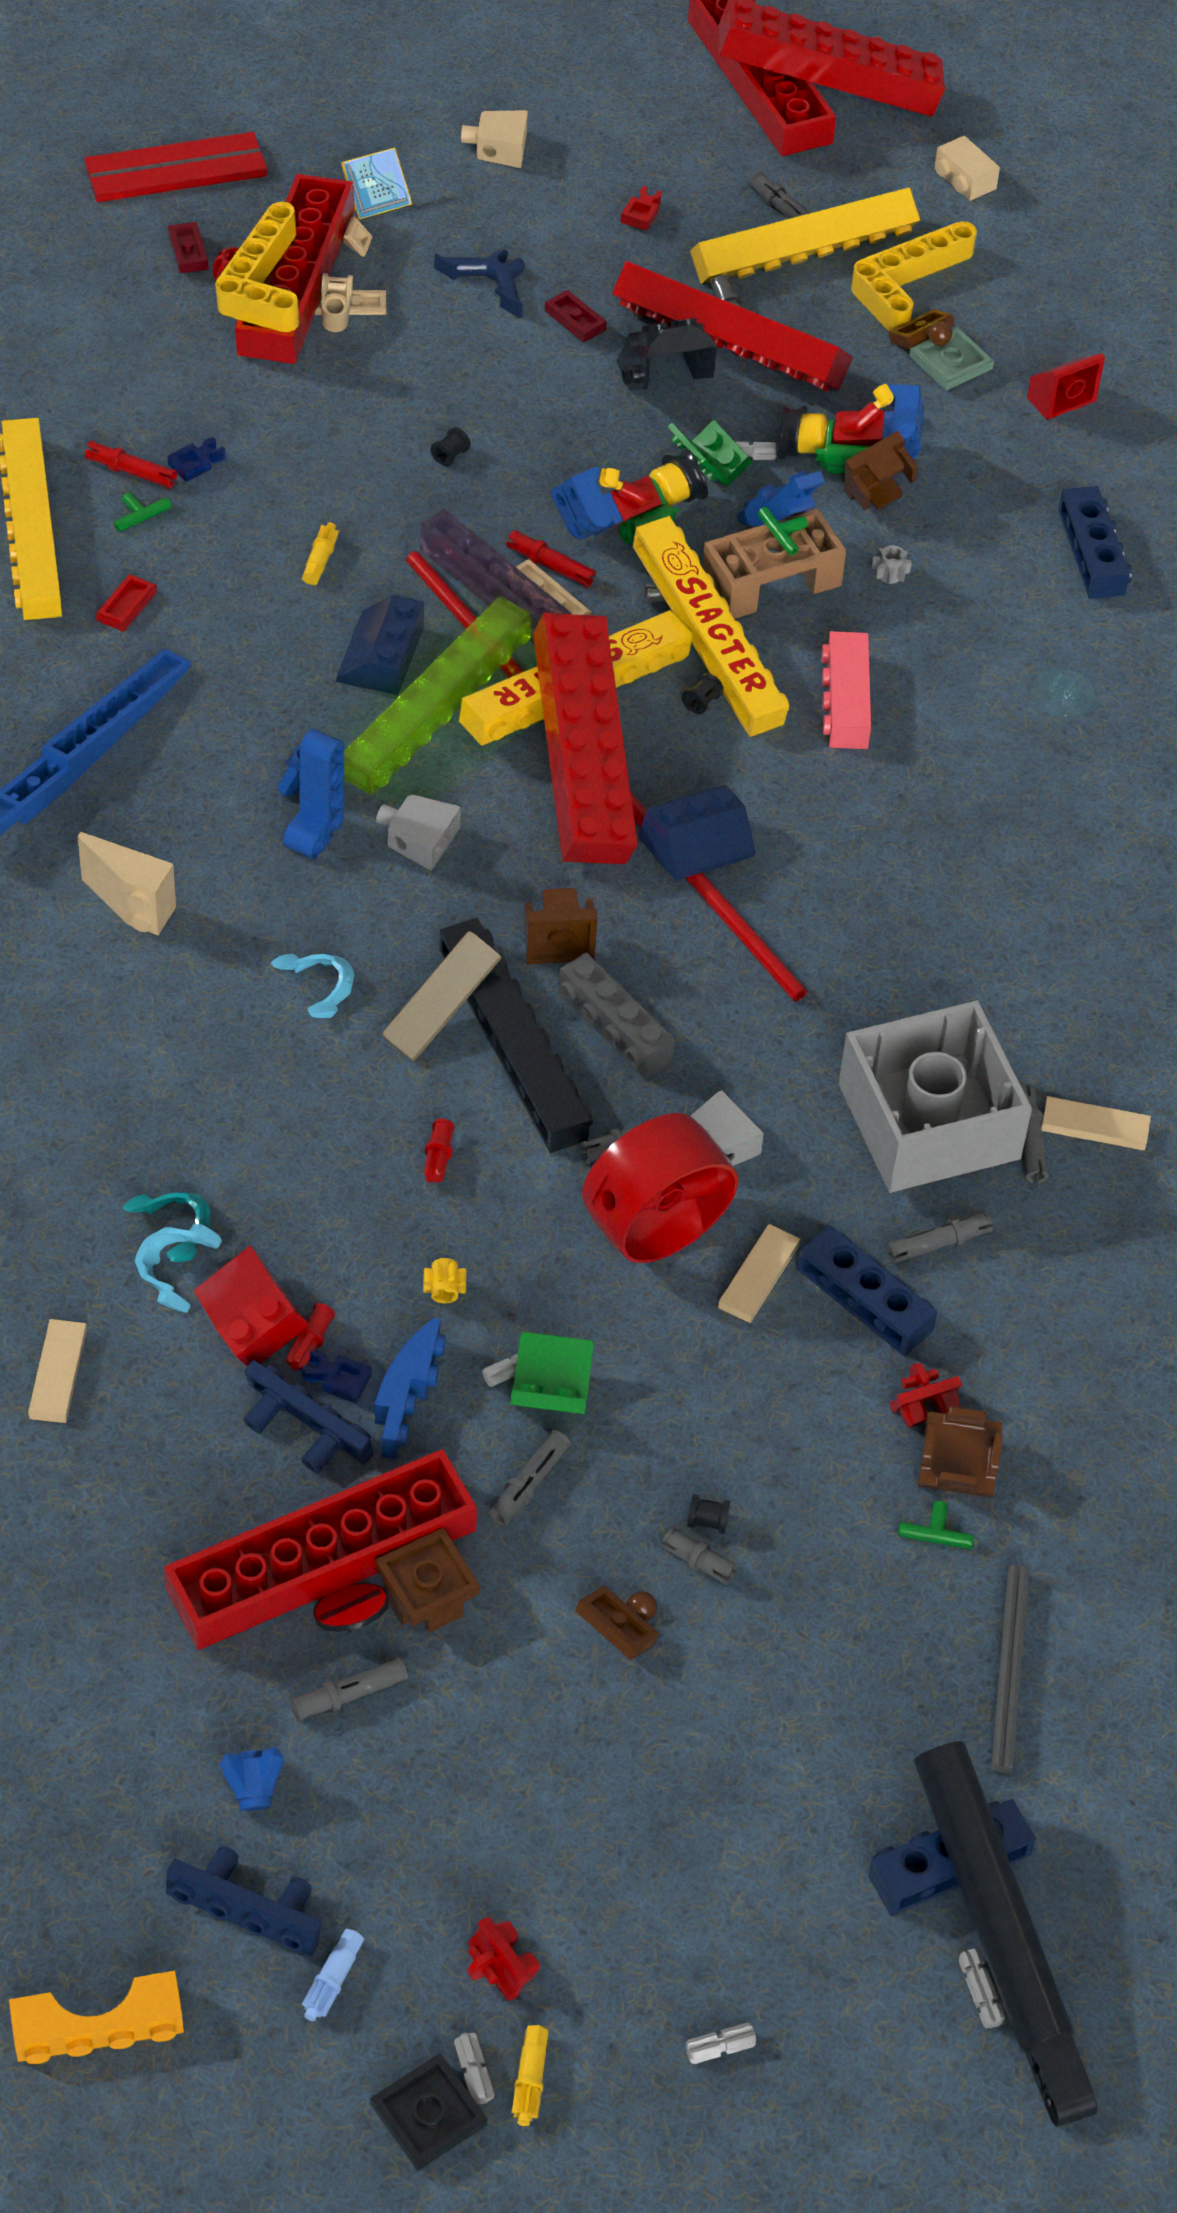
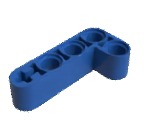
(319, 794)

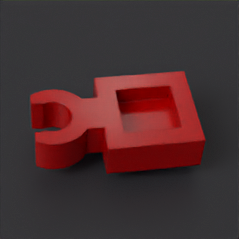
(643, 210)

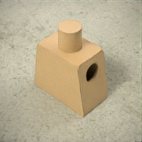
(499, 136)

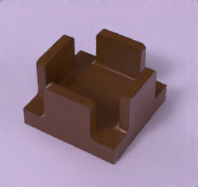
(871, 472)
(561, 929)
(961, 1452)
(427, 1581)

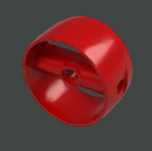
(659, 1187)

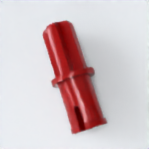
(438, 1150)
(310, 1337)

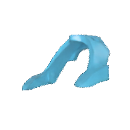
(327, 1007)
(149, 1256)

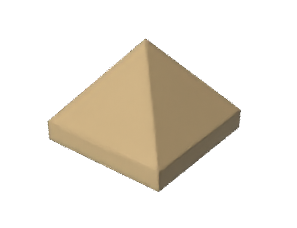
(357, 237)

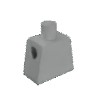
(420, 828)
(730, 1128)

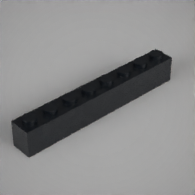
(523, 1049)

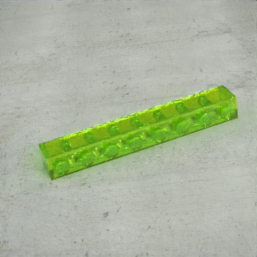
(436, 695)

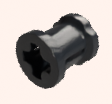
(449, 447)
(702, 693)
(708, 1513)

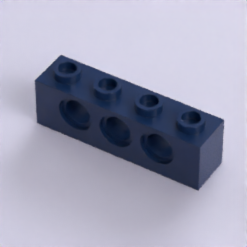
(1094, 542)
(875, 1307)
(904, 1889)

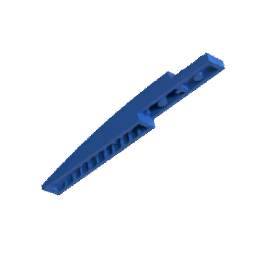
(87, 739)

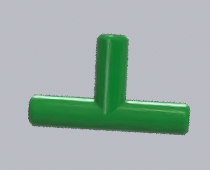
(139, 512)
(782, 531)
(936, 1532)

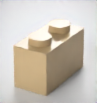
(966, 168)

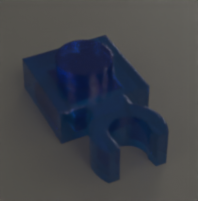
(195, 461)
(342, 1378)

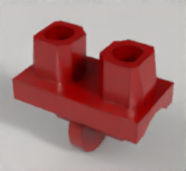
(912, 1402)
(497, 1961)

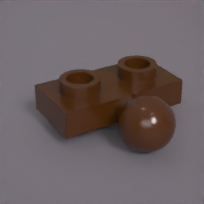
(932, 325)
(621, 1623)

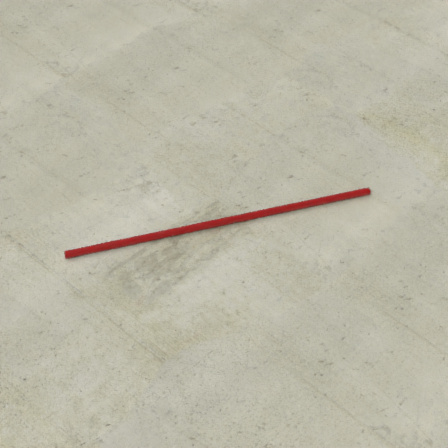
(699, 881)

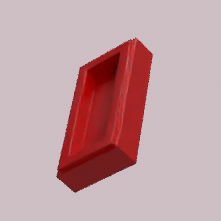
(126, 602)

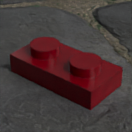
(188, 247)
(575, 316)

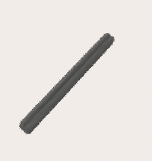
(1010, 1669)

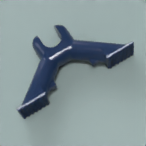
(492, 267)

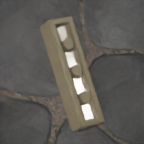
(441, 996)

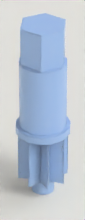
(329, 1981)

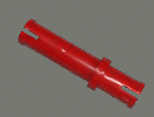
(119, 460)
(540, 553)

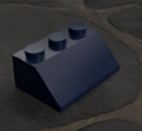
(383, 645)
(698, 832)

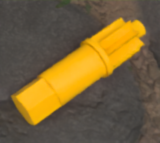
(322, 549)
(530, 2075)

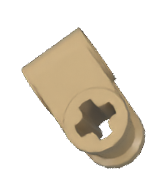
(336, 297)

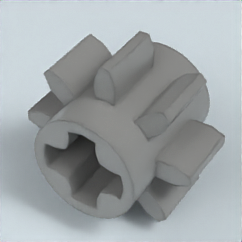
(891, 564)

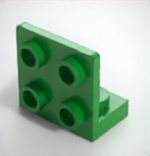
(715, 452)
(552, 1373)

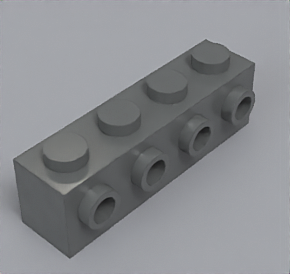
(616, 1016)

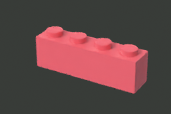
(848, 690)

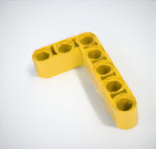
(879, 276)
(241, 285)

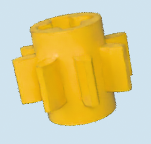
(444, 1280)

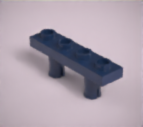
(298, 1402)
(257, 1914)

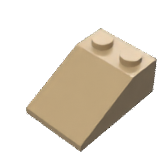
(129, 882)

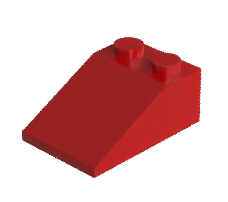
(250, 1308)

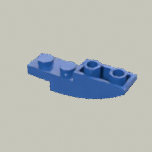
(784, 500)
(406, 1381)

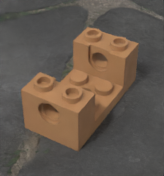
(743, 562)

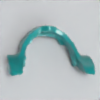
(143, 1203)

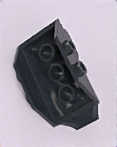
(659, 340)

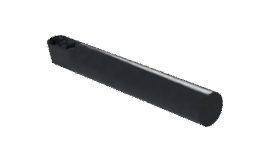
(1006, 1931)

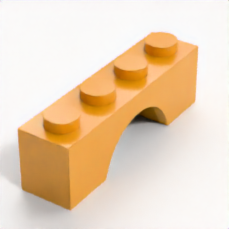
(49, 2030)

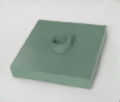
(953, 362)

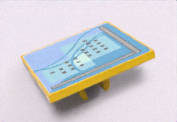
(377, 183)

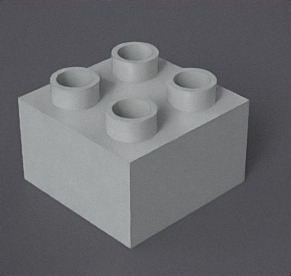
(934, 1096)

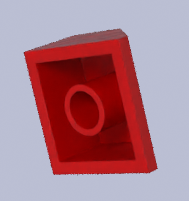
(1066, 386)

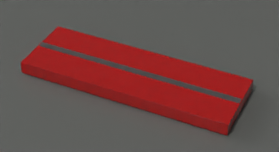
(175, 166)

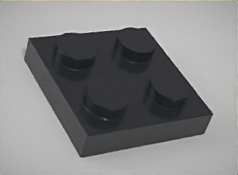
(428, 2111)

